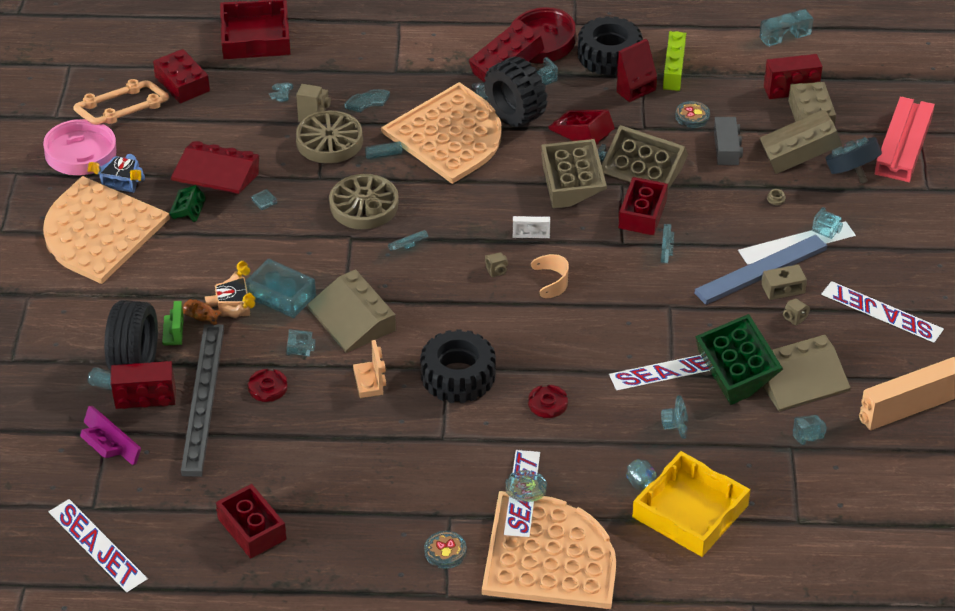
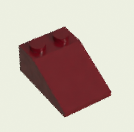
(584, 125)

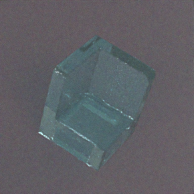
(548, 72)

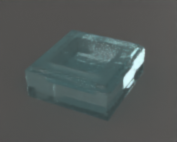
(264, 199)

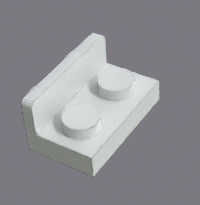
(531, 227)

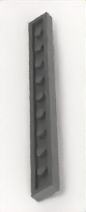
(202, 401)

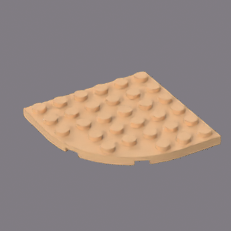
(449, 132)
(98, 228)
(560, 562)

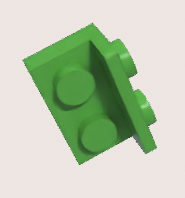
(173, 325)

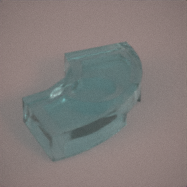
(365, 100)

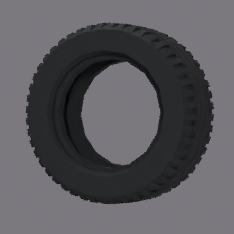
(131, 333)

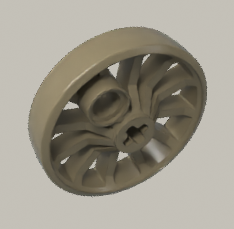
(336, 138)
(364, 199)

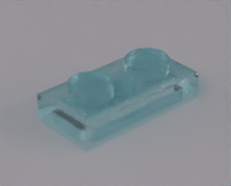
(667, 248)

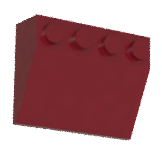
(216, 167)

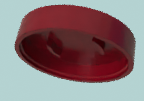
(556, 30)

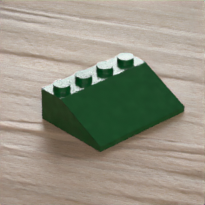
(738, 358)

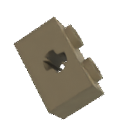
(784, 282)

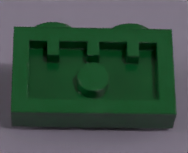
(188, 202)

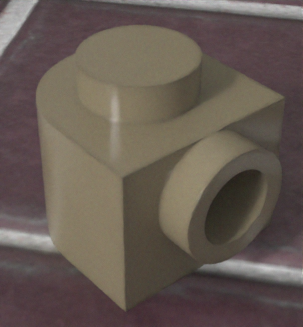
(496, 264)
(796, 311)

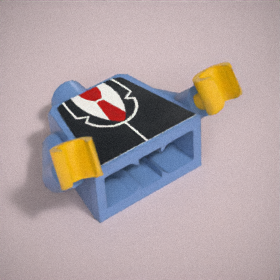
(119, 173)

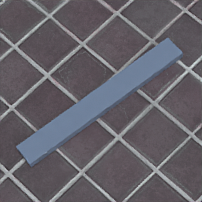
(753, 272)

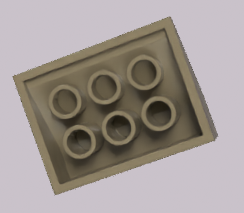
(800, 141)
(643, 157)
(572, 171)
(352, 312)
(808, 374)

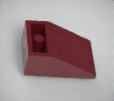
(636, 71)

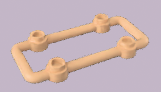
(110, 116)

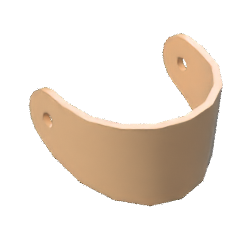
(555, 263)

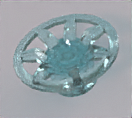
(673, 417)

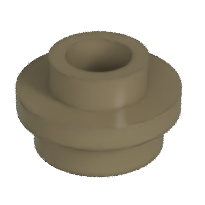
(776, 197)

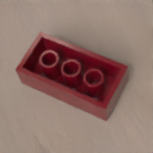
(516, 41)

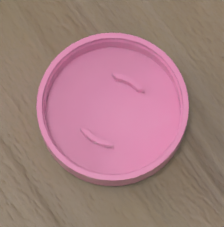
(76, 143)

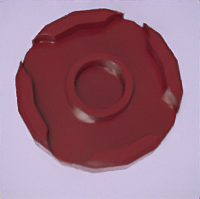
(267, 385)
(548, 401)

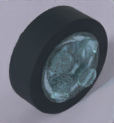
(854, 156)

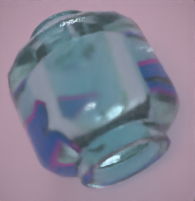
(640, 474)

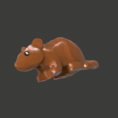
(200, 311)

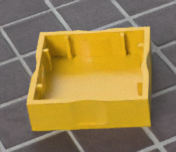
(691, 503)

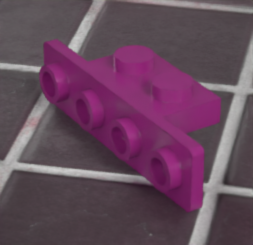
(108, 438)

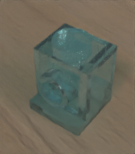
(827, 223)
(299, 337)
(808, 428)

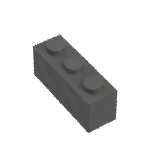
(727, 141)

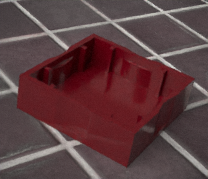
(254, 29)

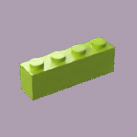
(674, 61)

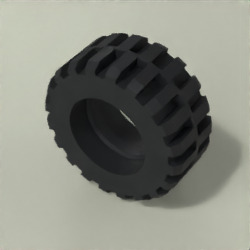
(601, 42)
(515, 91)
(462, 383)

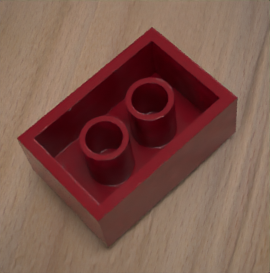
(790, 70)
(181, 76)
(643, 206)
(143, 385)
(251, 521)

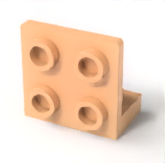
(369, 374)

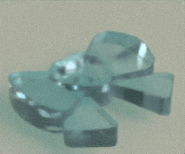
(480, 90)
(283, 94)

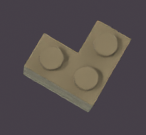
(311, 100)

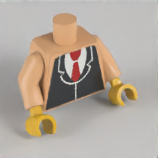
(232, 295)

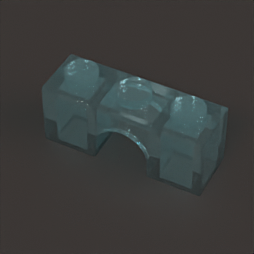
(773, 29)

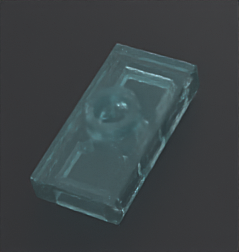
(408, 241)

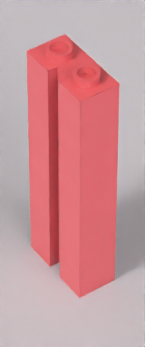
(904, 139)

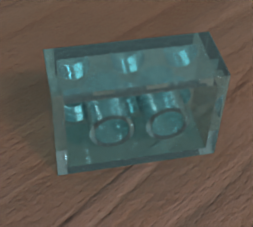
(281, 288)

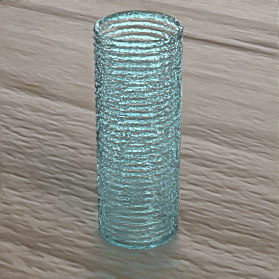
(381, 147)

